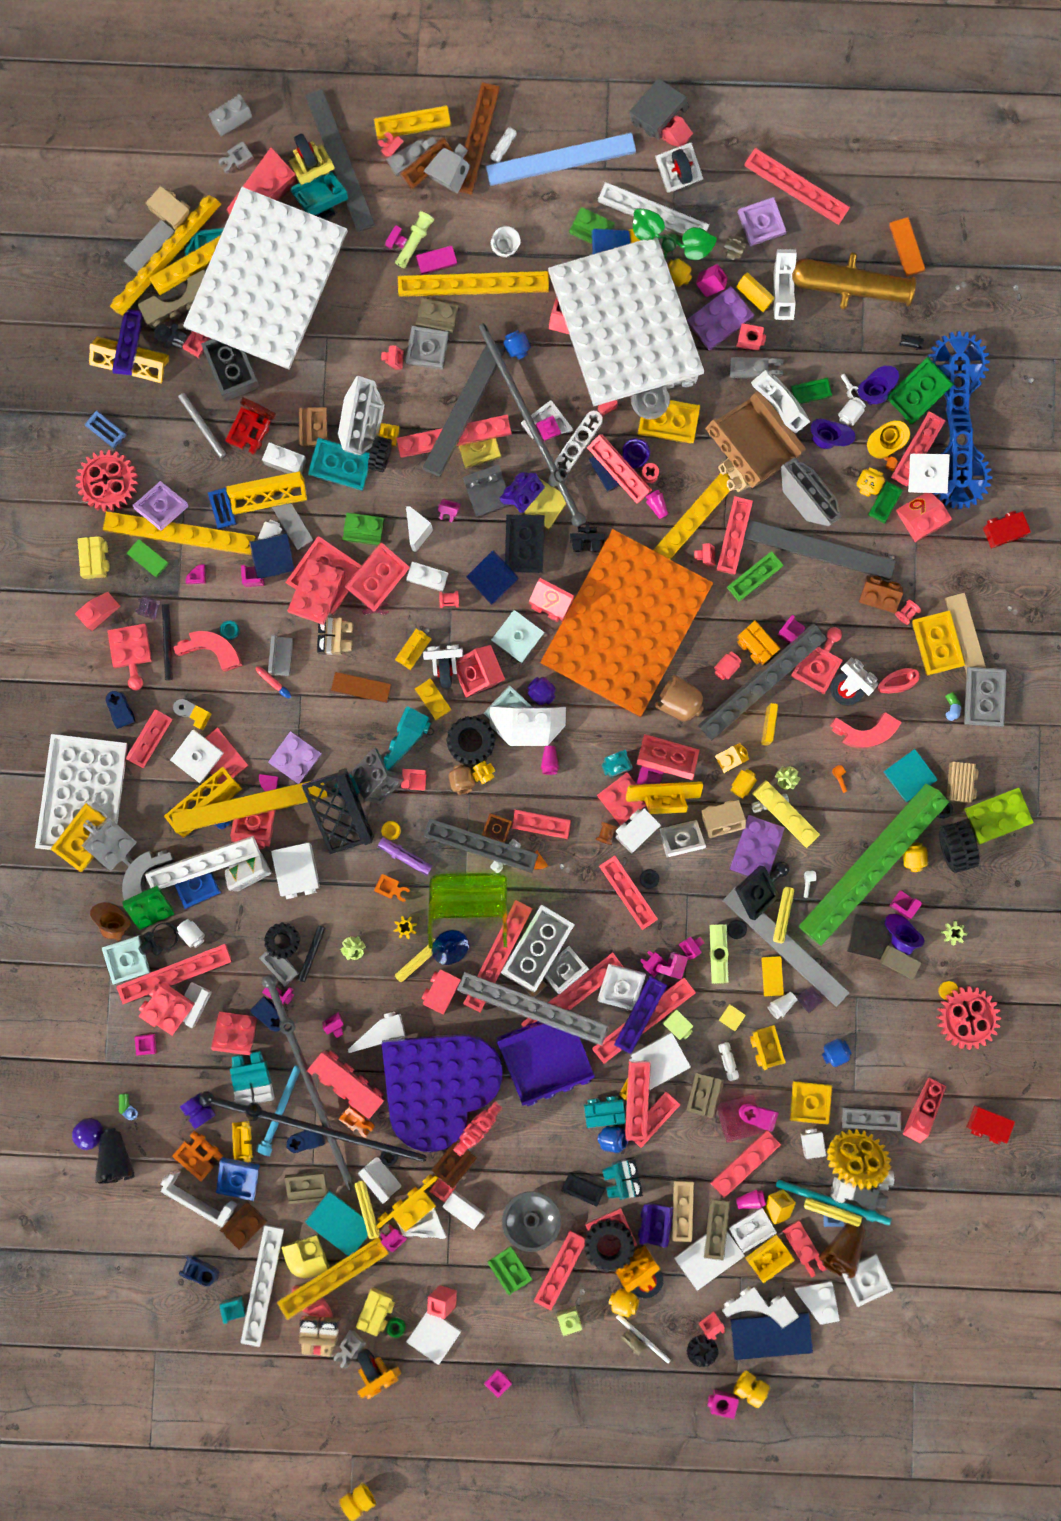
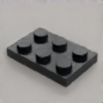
(525, 543)

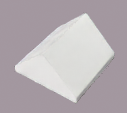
(418, 528)
(682, 838)
(565, 970)

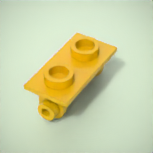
(413, 649)
(241, 1141)

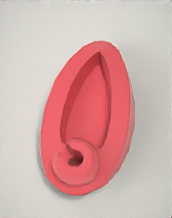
(899, 681)

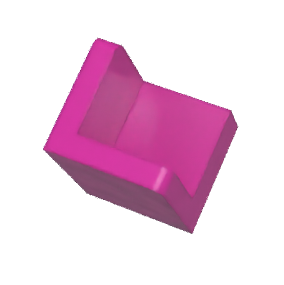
(711, 280)
(249, 577)
(791, 630)
(649, 776)
(905, 905)
(675, 966)

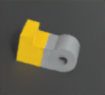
(187, 709)

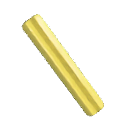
(783, 915)
(415, 963)
(367, 1209)
(833, 1212)

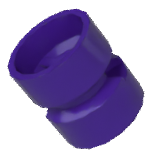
(198, 1113)

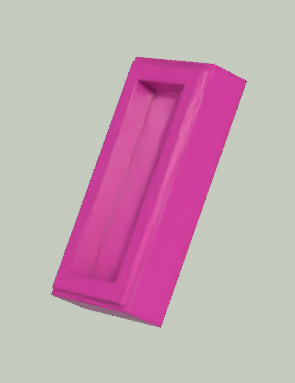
(436, 260)

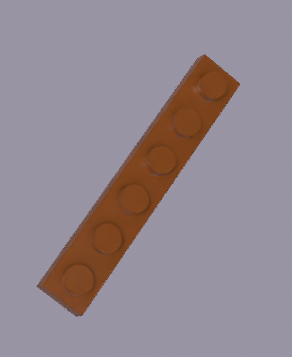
(478, 133)

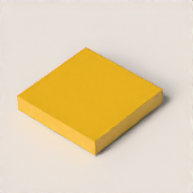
(769, 724)
(810, 1102)

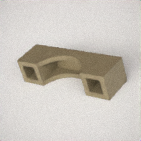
(158, 312)

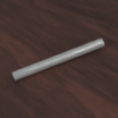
(202, 425)

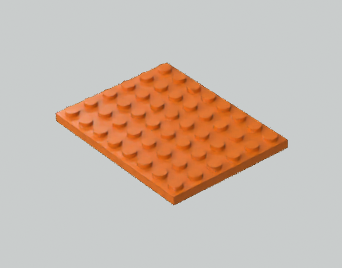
(626, 623)

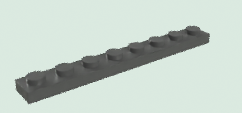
(762, 682)

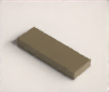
(716, 1229)

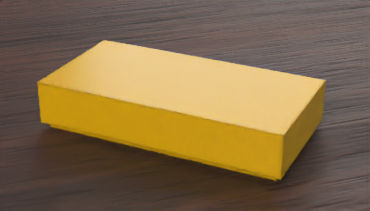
(755, 292)
(772, 976)

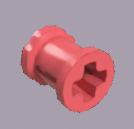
(650, 467)
(449, 599)
(903, 617)

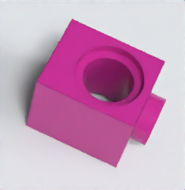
(729, 1410)

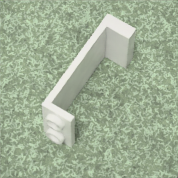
(195, 1204)

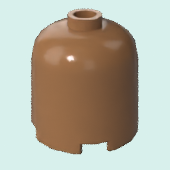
(680, 700)

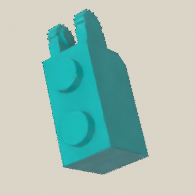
(616, 764)

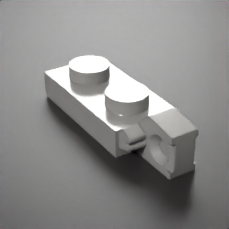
(406, 156)

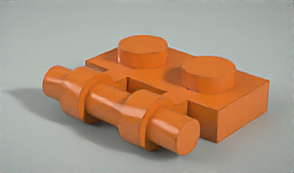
(193, 1159)

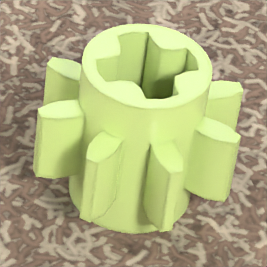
(787, 777)
(959, 933)
(353, 948)

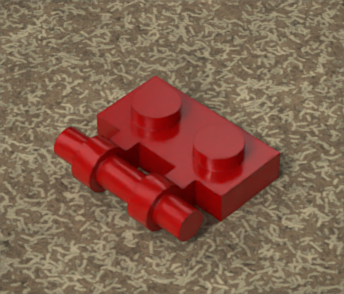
(242, 429)

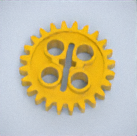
(858, 1159)

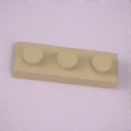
(682, 1211)

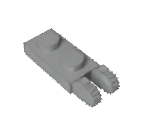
(753, 367)

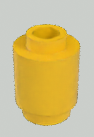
(743, 783)

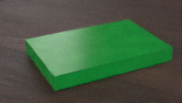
(920, 390)

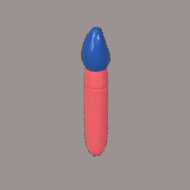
(273, 682)

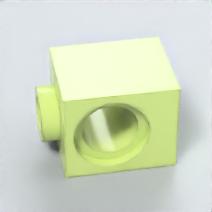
(678, 1025)
(569, 1321)

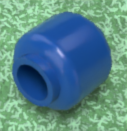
(517, 344)
(836, 1052)
(612, 1139)

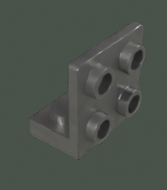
(485, 490)
(374, 779)

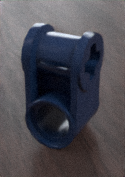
(121, 712)
(265, 1012)
(308, 1140)
(198, 1270)

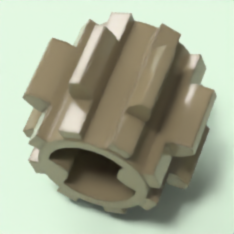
(734, 247)

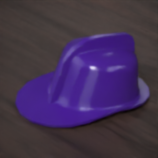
(878, 384)
(830, 434)
(904, 935)

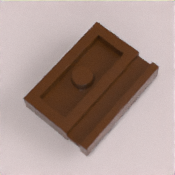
(452, 1166)
(243, 1225)

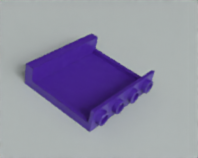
(544, 1061)

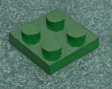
(148, 907)

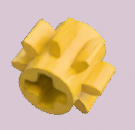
(483, 772)
(400, 928)

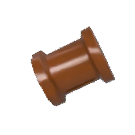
(606, 833)

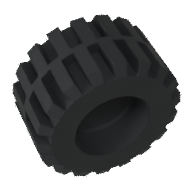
(459, 728)
(959, 846)
(614, 1262)

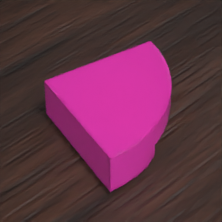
(197, 575)
(268, 782)

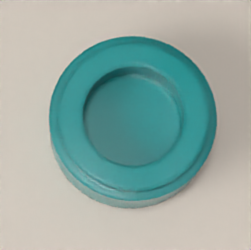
(229, 630)

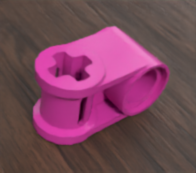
(761, 1117)

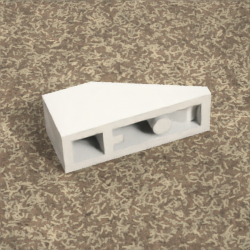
(385, 1029)

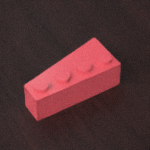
(270, 178)
(347, 1083)

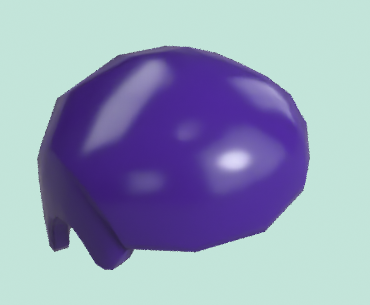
(636, 452)
(87, 1134)

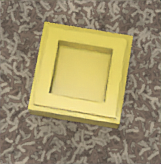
(732, 1017)

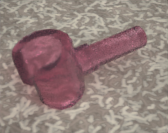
(378, 610)

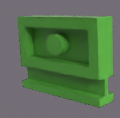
(586, 222)
(363, 529)
(509, 1270)

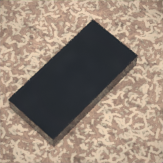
(583, 1189)

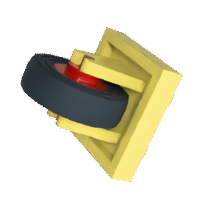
(309, 160)

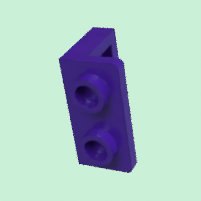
(522, 491)
(655, 1224)

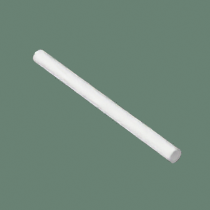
(643, 1338)

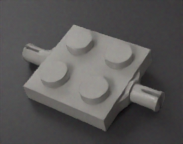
(108, 843)

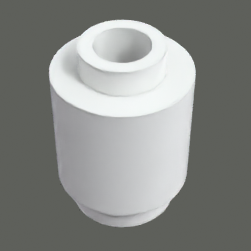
(852, 411)
(270, 529)
(191, 933)

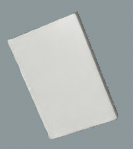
(703, 1270)

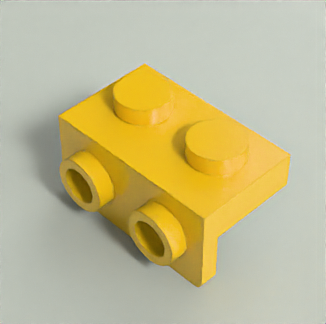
(768, 1047)
(770, 1259)

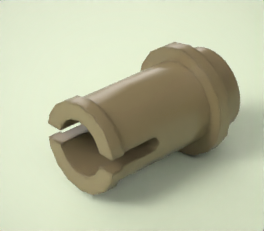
(633, 1342)

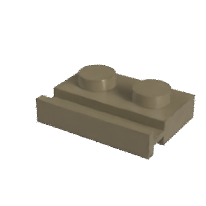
(437, 315)
(705, 1095)
(305, 1187)

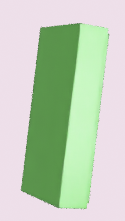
(147, 558)

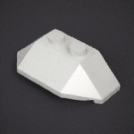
(360, 416)
(527, 724)

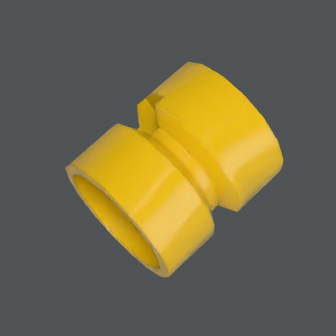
(750, 1388)
(359, 1501)

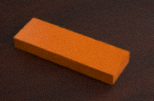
(907, 246)

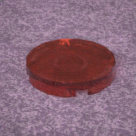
(257, 408)

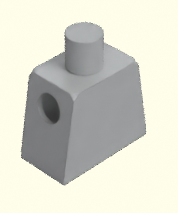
(449, 168)

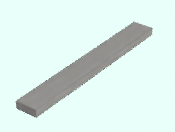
(790, 952)
(533, 1008)

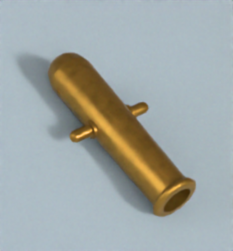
(850, 281)

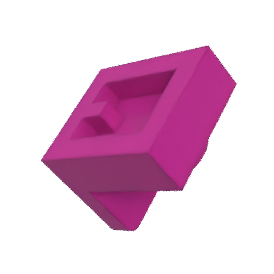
(287, 996)

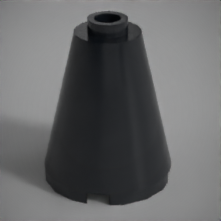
(112, 1159)

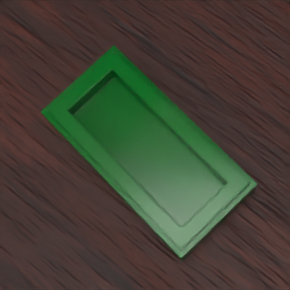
(812, 391)
(885, 502)

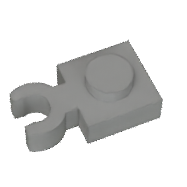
(238, 156)
(351, 1347)

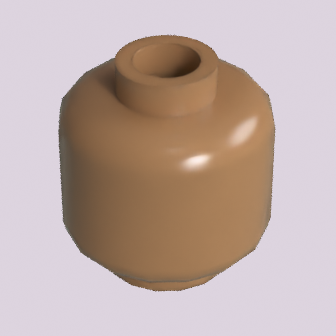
(461, 779)

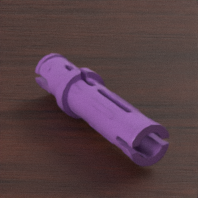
(405, 856)

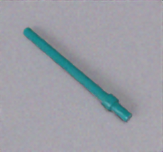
(870, 1215)

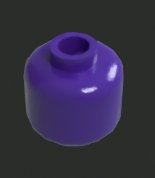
(541, 690)

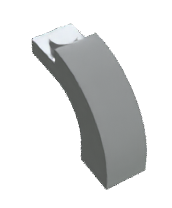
(135, 875)

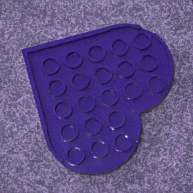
(436, 1084)

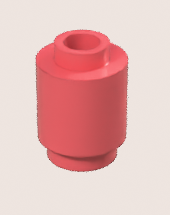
(727, 666)

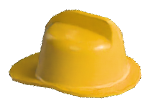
(888, 439)

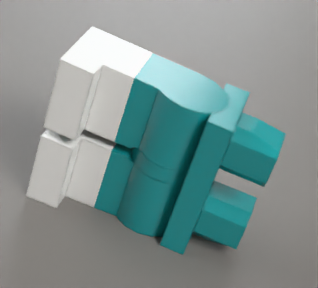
(250, 1074)

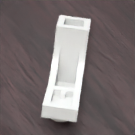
(783, 285)
(782, 400)

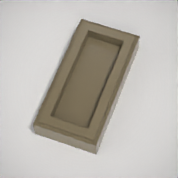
(900, 962)

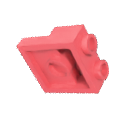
(256, 825)
(165, 1008)

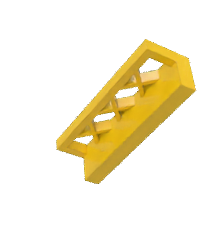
(143, 357)
(264, 487)
(218, 793)

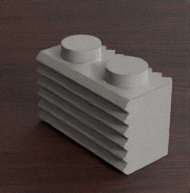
(230, 115)

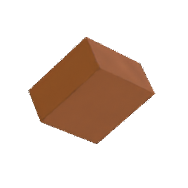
(496, 828)

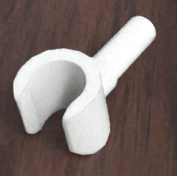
(849, 386)
(808, 876)

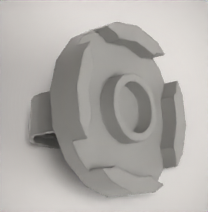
(651, 403)

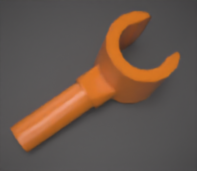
(891, 463)
(838, 771)

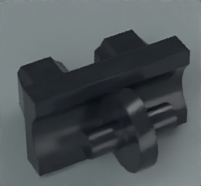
(170, 336)
(578, 539)

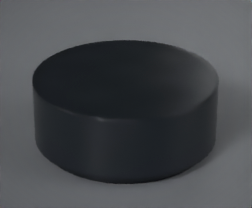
(649, 878)
(736, 929)

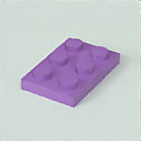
(720, 318)
(756, 846)

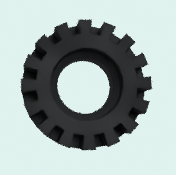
(379, 454)
(276, 951)

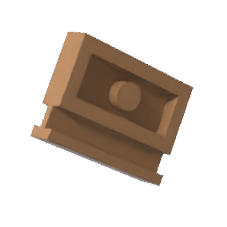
(312, 425)

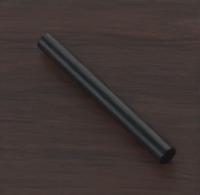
(167, 642)

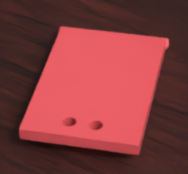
(230, 760)

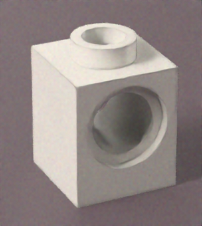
(813, 1143)

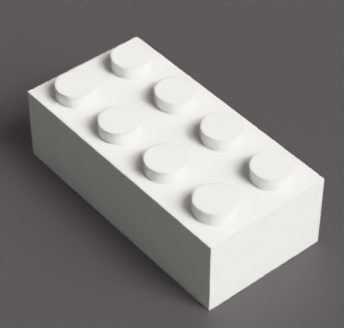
(537, 948)

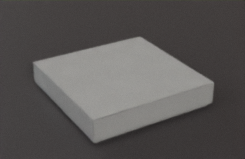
(427, 347)

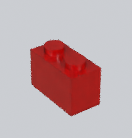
(1007, 529)
(990, 1124)

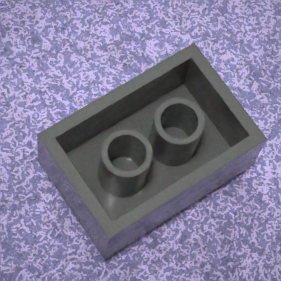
(230, 369)

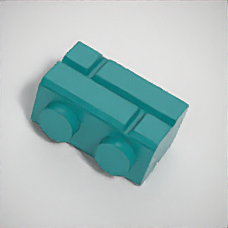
(604, 1112)

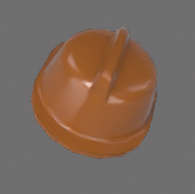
(110, 920)

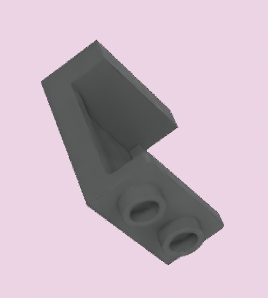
(657, 108)

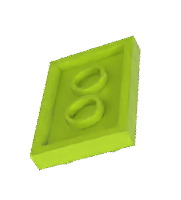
(998, 815)

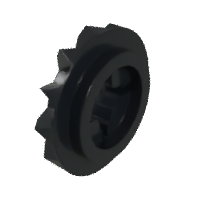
(693, 1348)

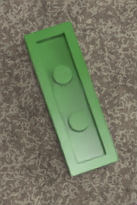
(755, 576)

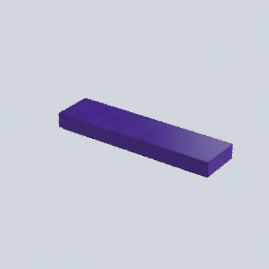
(128, 342)
(640, 1015)

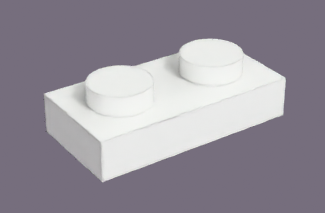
(427, 576)

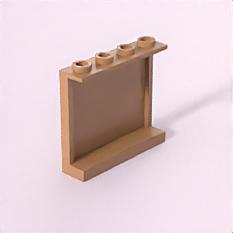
(755, 439)

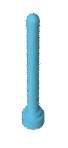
(265, 1145)

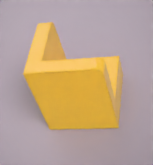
(779, 1206)

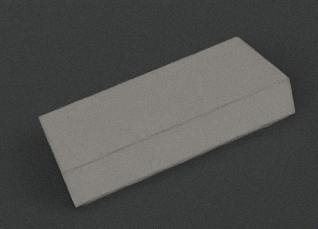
(280, 968)

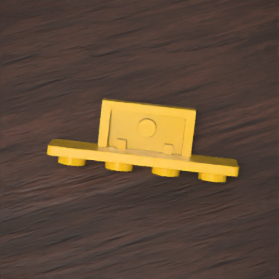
(665, 797)
(413, 1208)

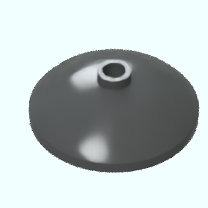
(528, 1235)

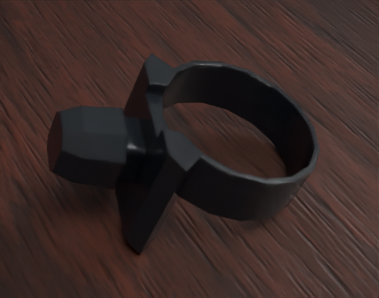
(149, 944)

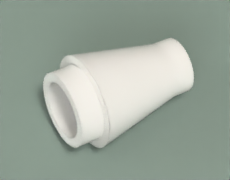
(782, 1005)

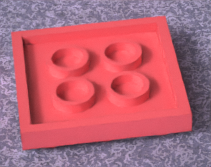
(329, 555)

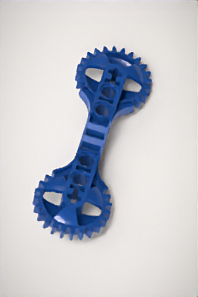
(959, 417)

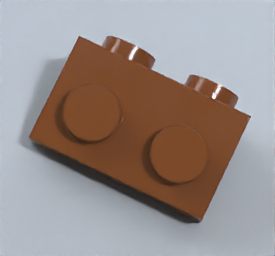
(881, 594)

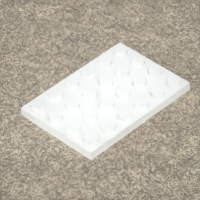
(79, 774)

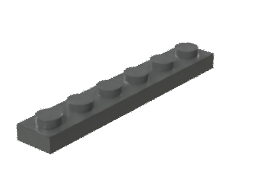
(481, 845)

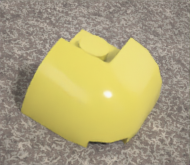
(305, 1257)

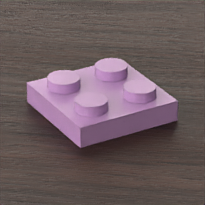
(762, 221)
(160, 505)
(294, 758)

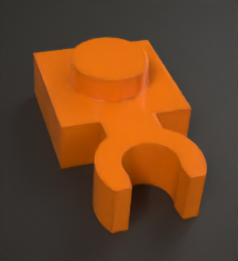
(388, 887)
(354, 1119)

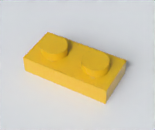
(433, 699)

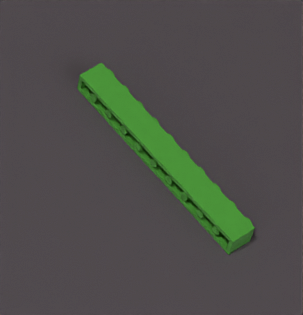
(873, 864)

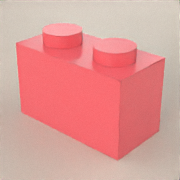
(441, 991)

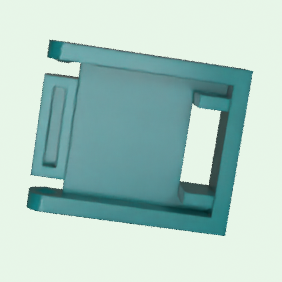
(316, 196)

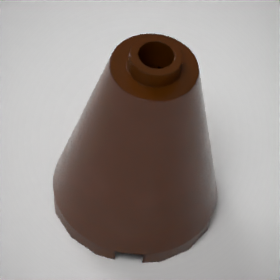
(845, 1251)

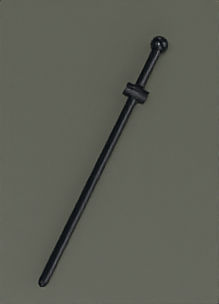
(254, 1112)

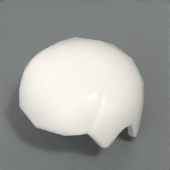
(505, 241)

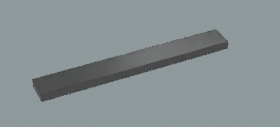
(340, 159)
(462, 412)
(819, 550)

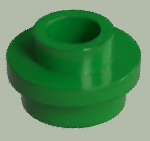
(395, 1333)

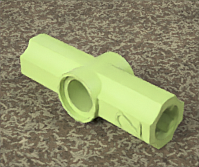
(719, 967)

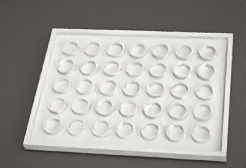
(265, 278)
(625, 321)

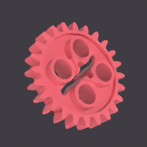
(105, 464)
(985, 1012)
(482, 1124)

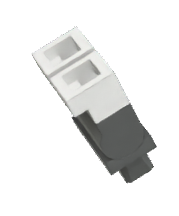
(865, 1197)

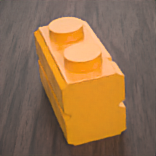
(757, 643)

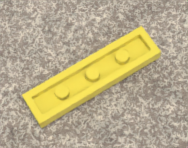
(785, 813)

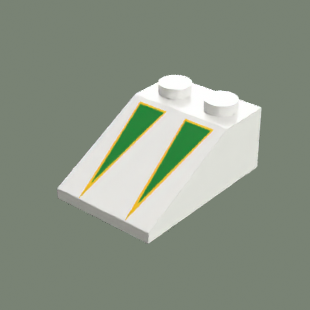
(246, 873)

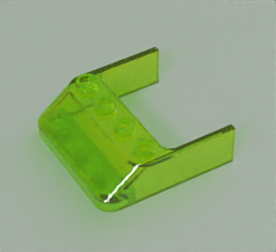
(467, 897)

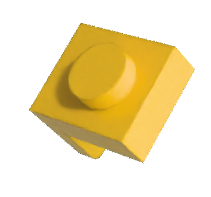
(732, 757)

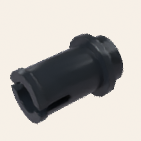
(912, 341)

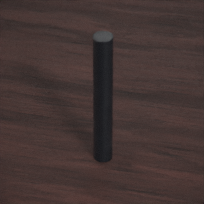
(311, 953)

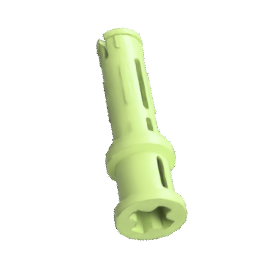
(418, 232)

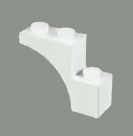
(752, 1301)

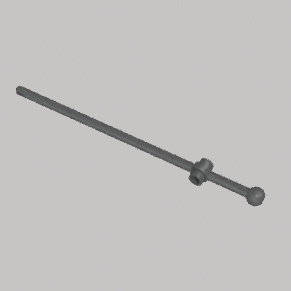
(557, 476)
(269, 981)

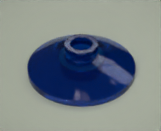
(454, 951)

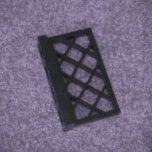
(353, 805)

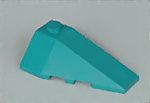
(409, 730)

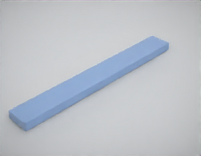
(560, 159)

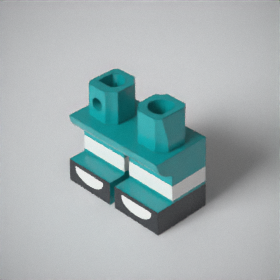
(624, 1187)

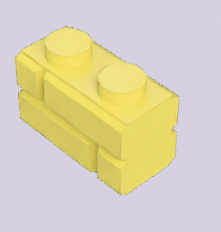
(92, 557)
(374, 1312)

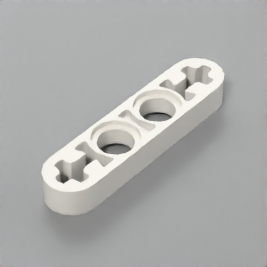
(576, 442)

